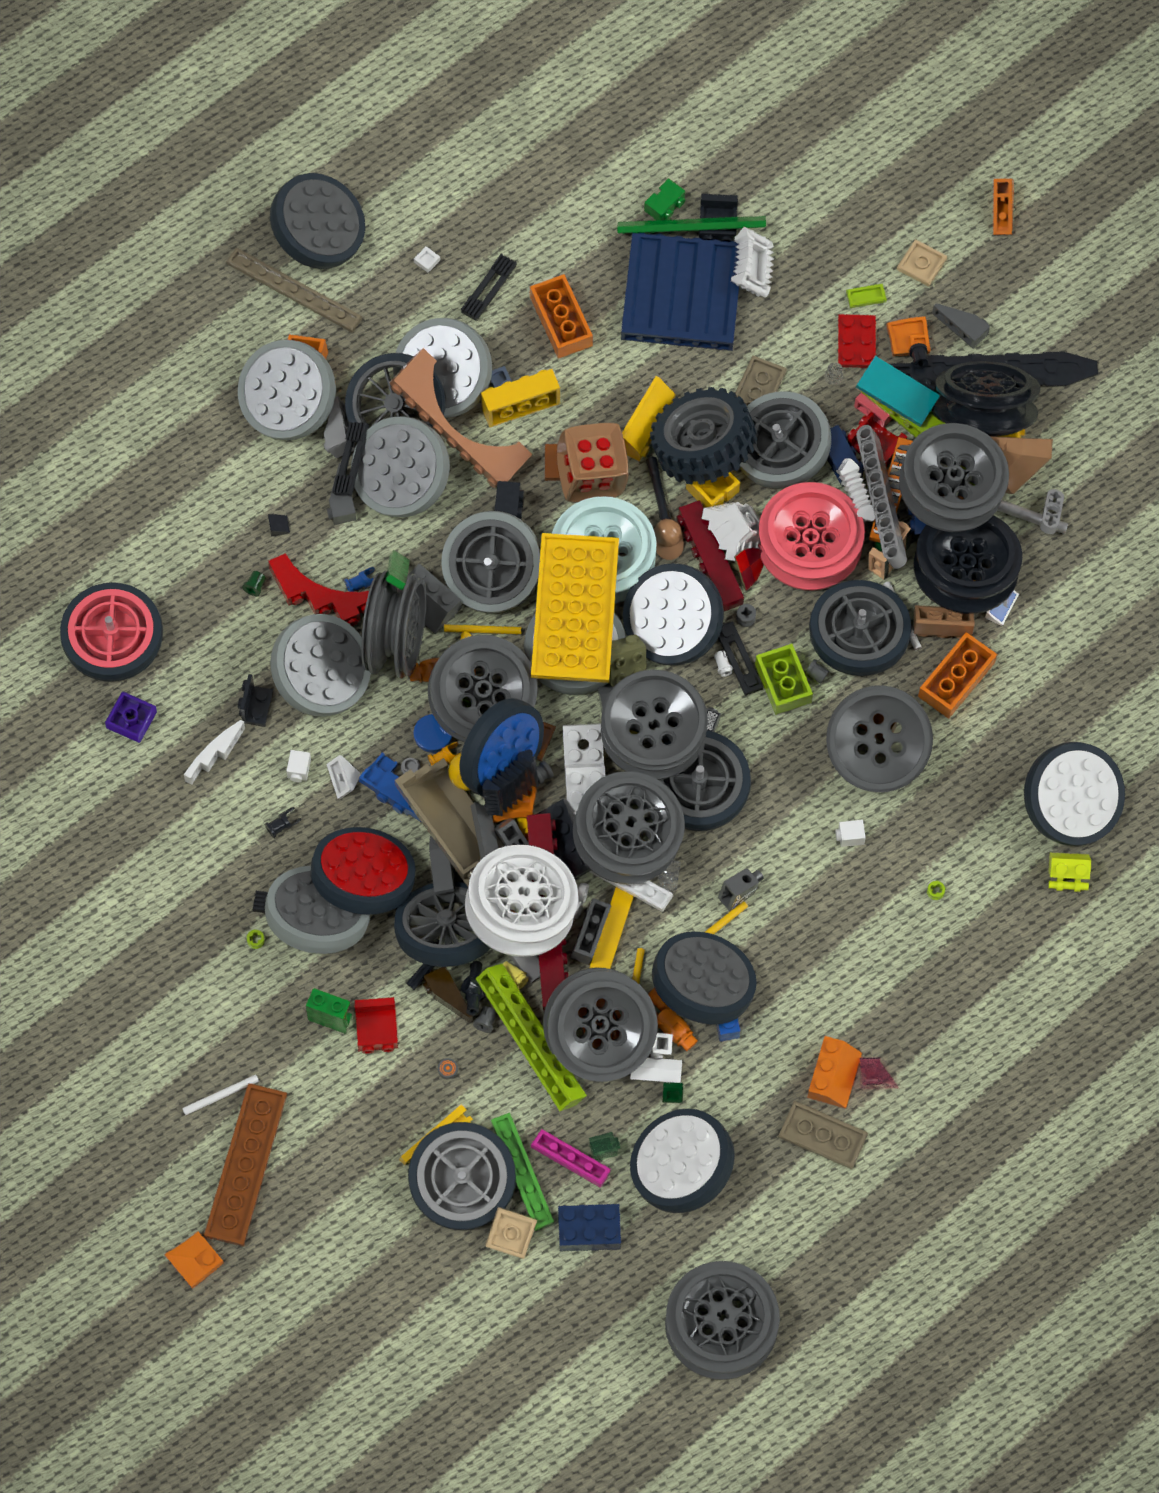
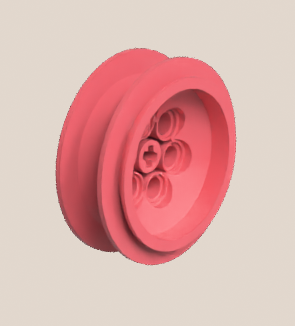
(810, 505)

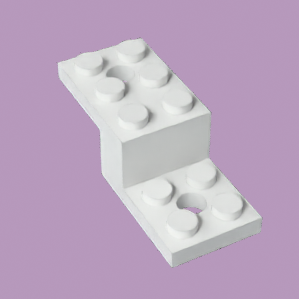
(582, 766)

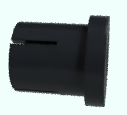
(919, 353)

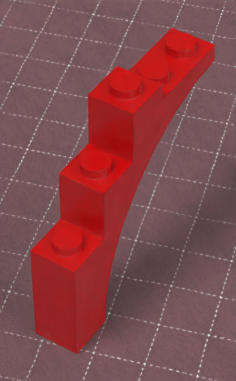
(321, 599)

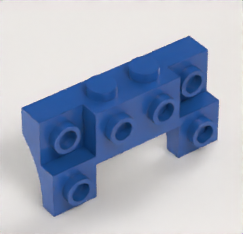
(381, 780)

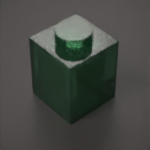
(604, 1146)

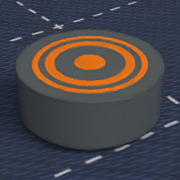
(447, 1069)

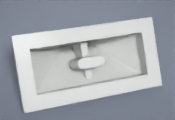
(343, 776)

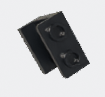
(718, 207)

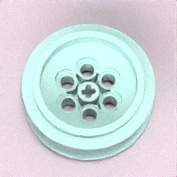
(619, 520)

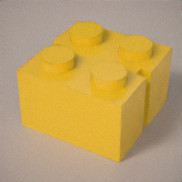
(715, 492)

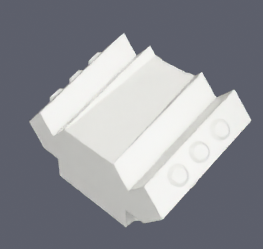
(733, 526)

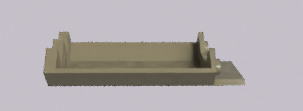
(444, 813)

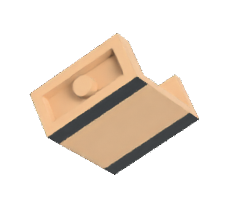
(877, 561)

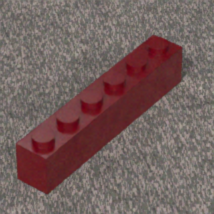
(711, 558)

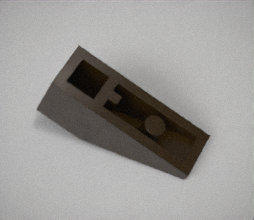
(445, 991)

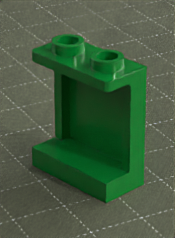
(328, 1010)

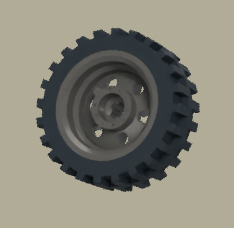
(717, 436)

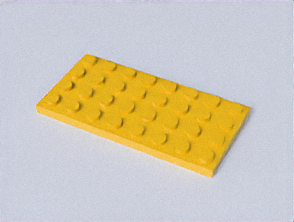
(575, 608)

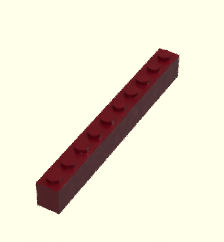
(553, 961)

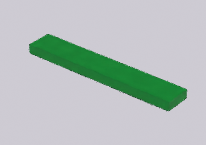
(397, 570)

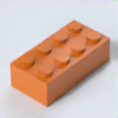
(561, 316)
(957, 675)

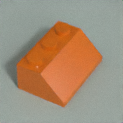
(834, 1072)

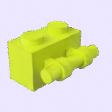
(1069, 866)

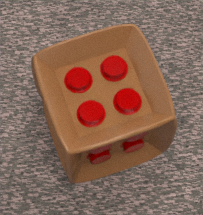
(592, 461)

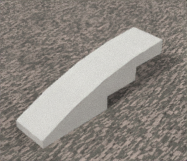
(219, 747)

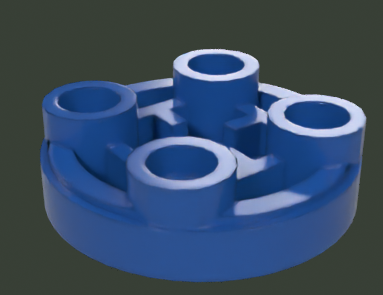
(430, 735)

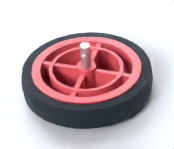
(111, 632)

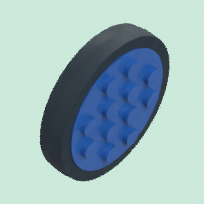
(498, 740)

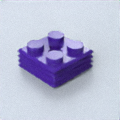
(126, 707)

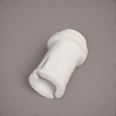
(723, 664)

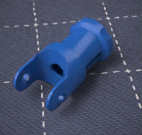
(360, 580)

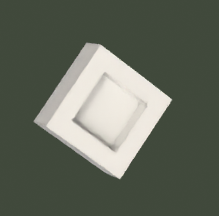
(427, 259)

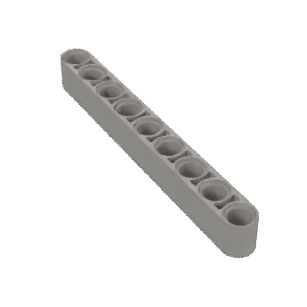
(881, 497)

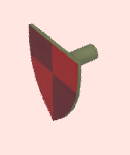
(749, 566)

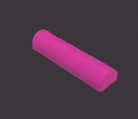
(571, 1158)

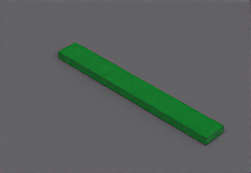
(691, 224)

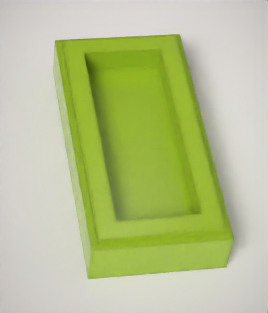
(866, 295)

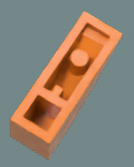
(1003, 206)

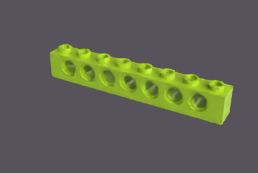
(529, 1036)

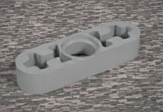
(1049, 505)

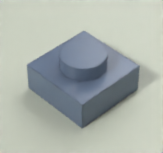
(499, 377)

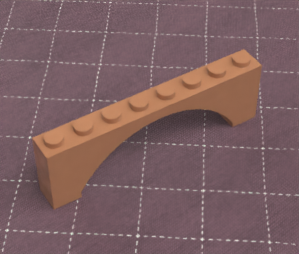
(417, 387)

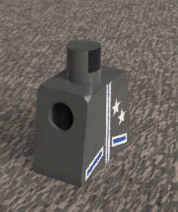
(739, 888)

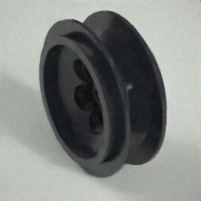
(987, 397)
(954, 584)

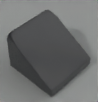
(278, 524)

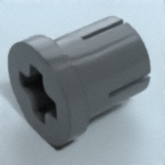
(816, 671)
(485, 1020)

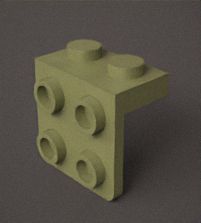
(627, 658)

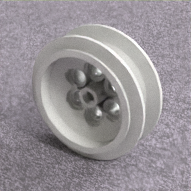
(524, 931)

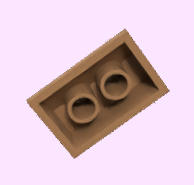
(941, 622)

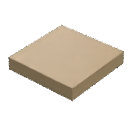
(922, 262)
(511, 1232)

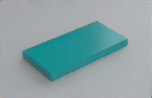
(897, 391)

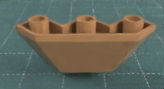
(1024, 458)

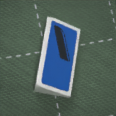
(1001, 612)

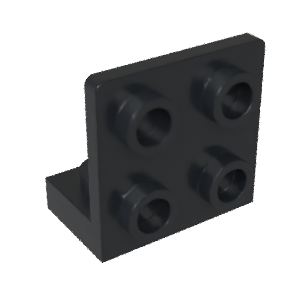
(255, 703)

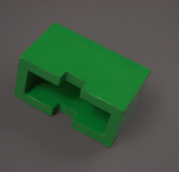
(662, 205)

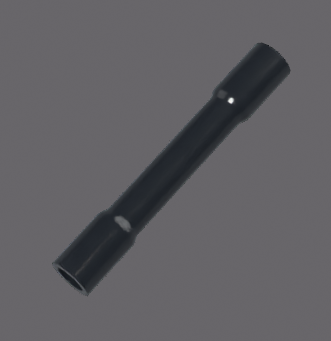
(654, 472)

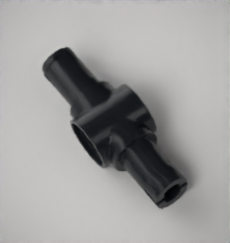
(472, 988)

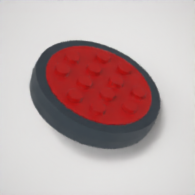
(363, 870)

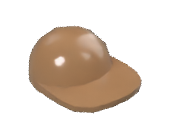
(668, 539)

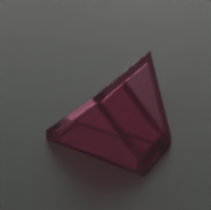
(874, 1075)

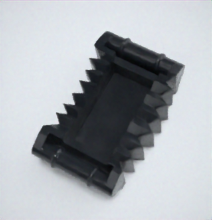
(511, 784)

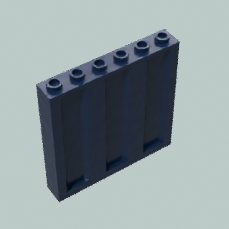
(681, 292)

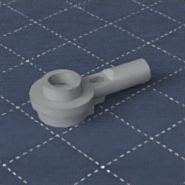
(410, 763)

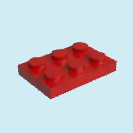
(856, 340)

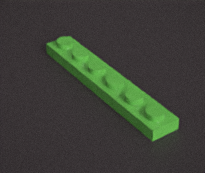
(525, 1176)

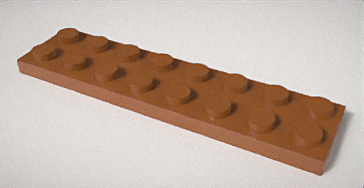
(245, 1165)

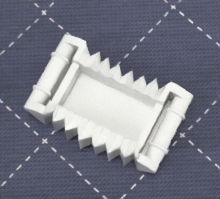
(753, 262)
(851, 480)

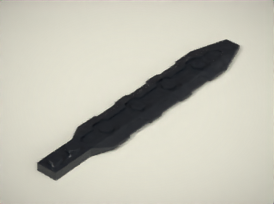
(1047, 368)

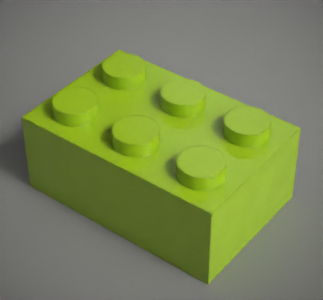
(783, 679)

